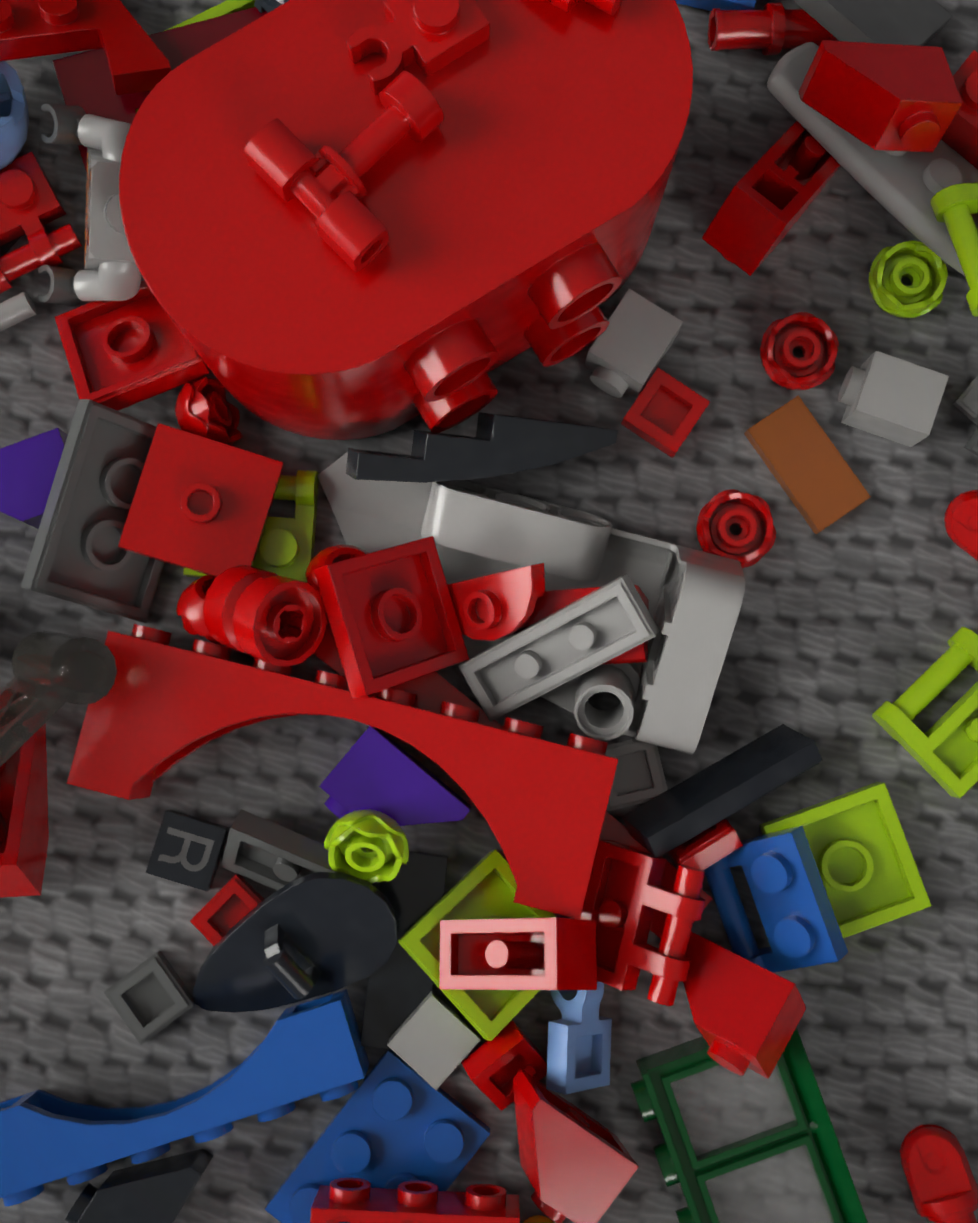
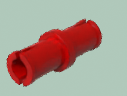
(764, 29)

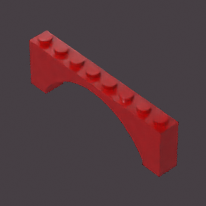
(534, 793)

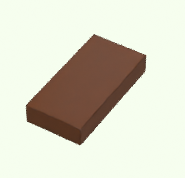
(807, 464)

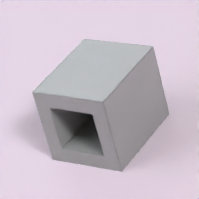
(631, 346)
(892, 398)

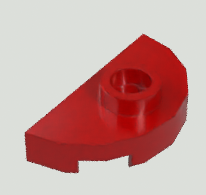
(498, 602)

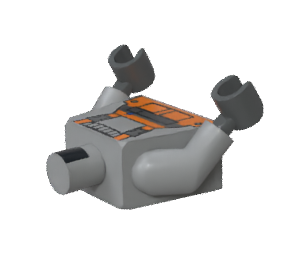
(108, 261)

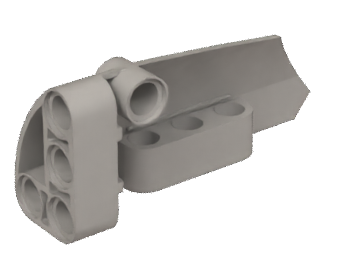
(494, 531)

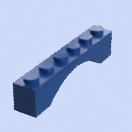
(304, 1054)

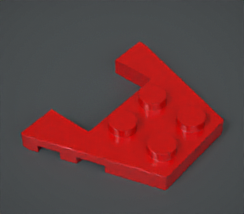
(68, 26)

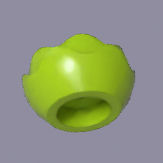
(921, 266)
(367, 846)

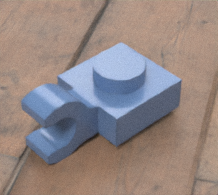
(578, 1042)

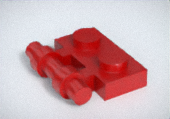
(25, 208)
(622, 900)

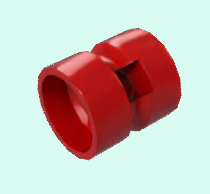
(265, 615)

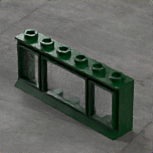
(746, 1141)

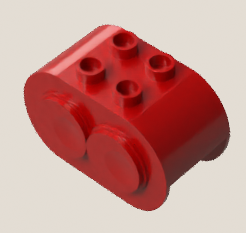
(495, 222)

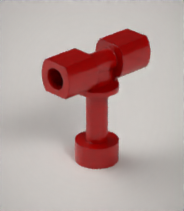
(331, 181)

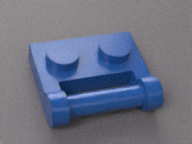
(788, 900)

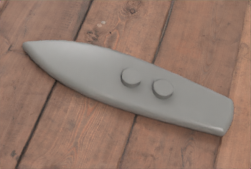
(895, 179)

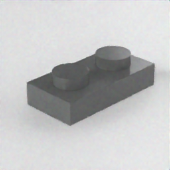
(271, 852)

